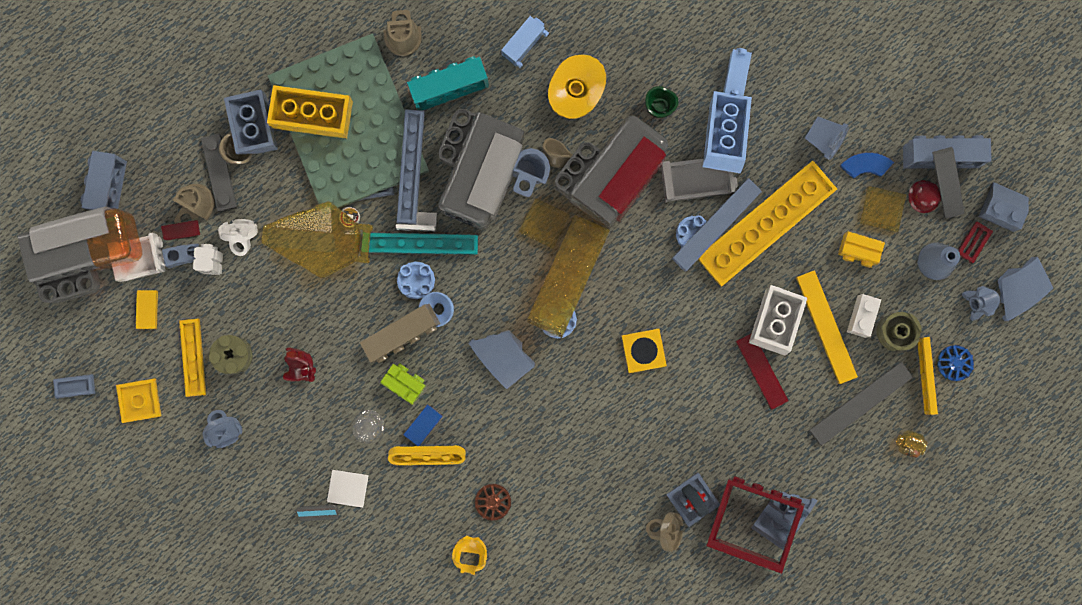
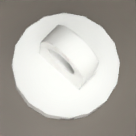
(239, 231)

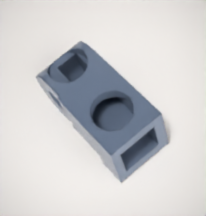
(179, 255)

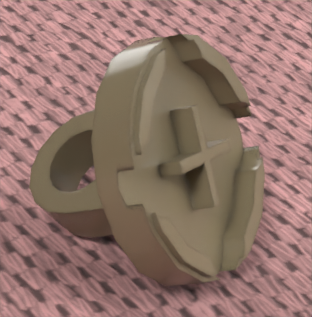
(669, 531)

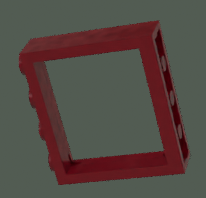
(745, 554)

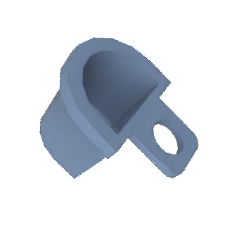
(827, 136)
(530, 167)

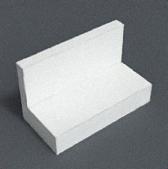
(425, 223)

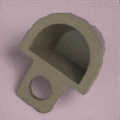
(402, 36)
(195, 201)

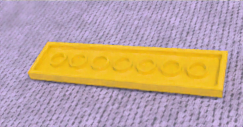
(767, 223)

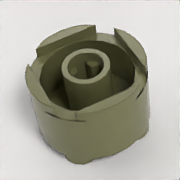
(909, 333)
(221, 360)

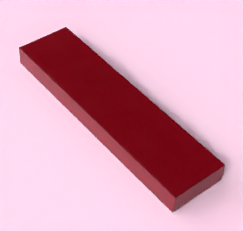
(762, 372)

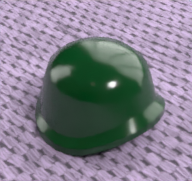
(661, 102)

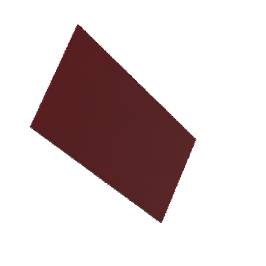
(180, 230)

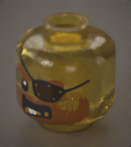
(911, 444)

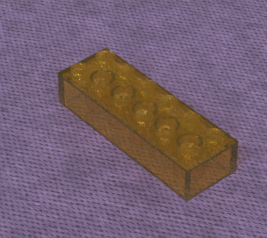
(568, 276)

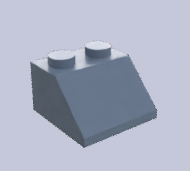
(1005, 207)

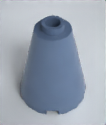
(938, 260)

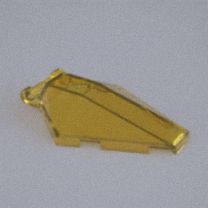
(319, 239)

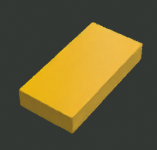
(146, 309)

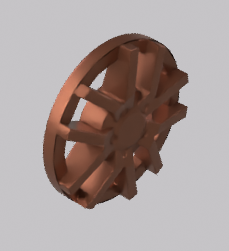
(492, 502)

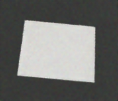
(347, 488)

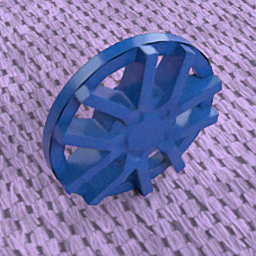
(955, 363)

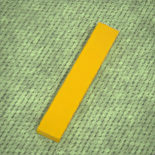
(826, 327)

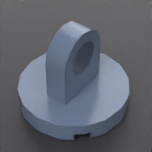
(221, 431)

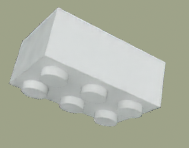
(778, 320)

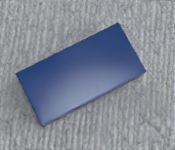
(423, 425)

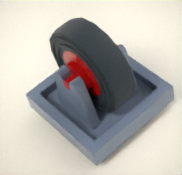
(693, 499)

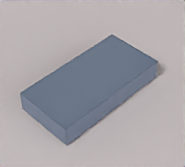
(74, 386)

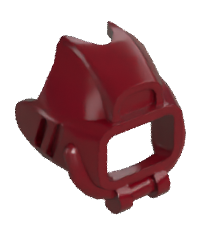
(298, 366)

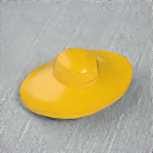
(576, 86)

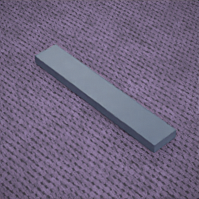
(410, 167)
(716, 225)

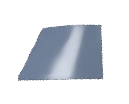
(1023, 287)
(503, 357)
(777, 519)

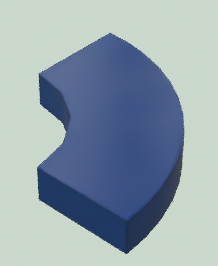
(866, 163)

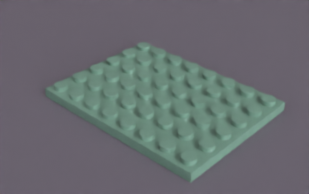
(372, 153)

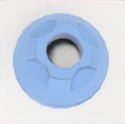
(435, 298)

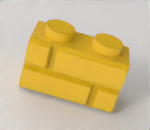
(861, 248)

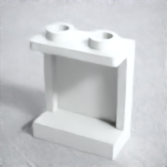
(149, 264)

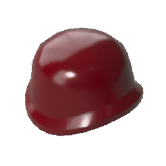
(924, 196)

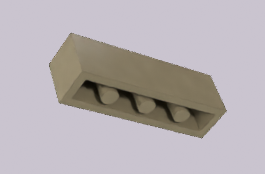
(400, 333)

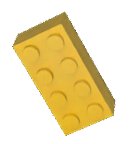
(310, 111)

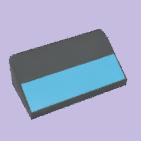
(317, 512)

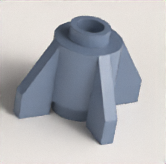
(982, 301)

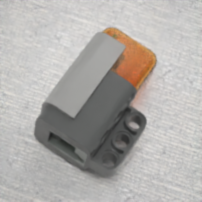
(76, 250)

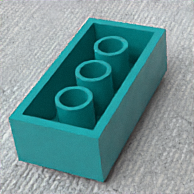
(448, 83)

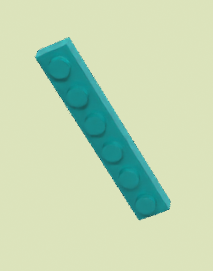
(423, 243)

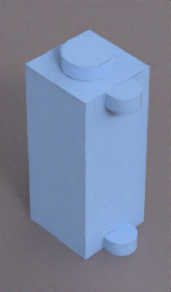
(524, 40)
(737, 72)

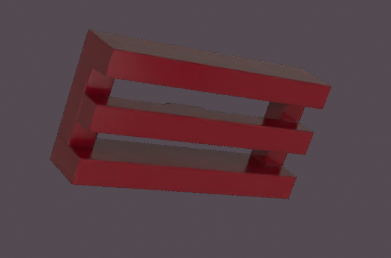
(966, 255)

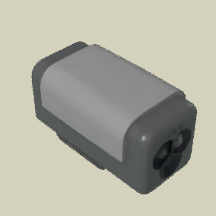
(481, 167)

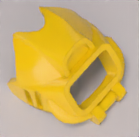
(470, 545)

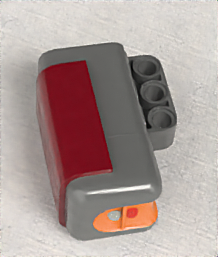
(616, 174)

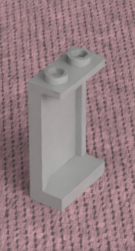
(691, 180)

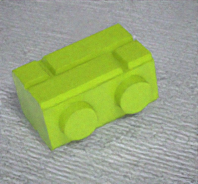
(403, 383)

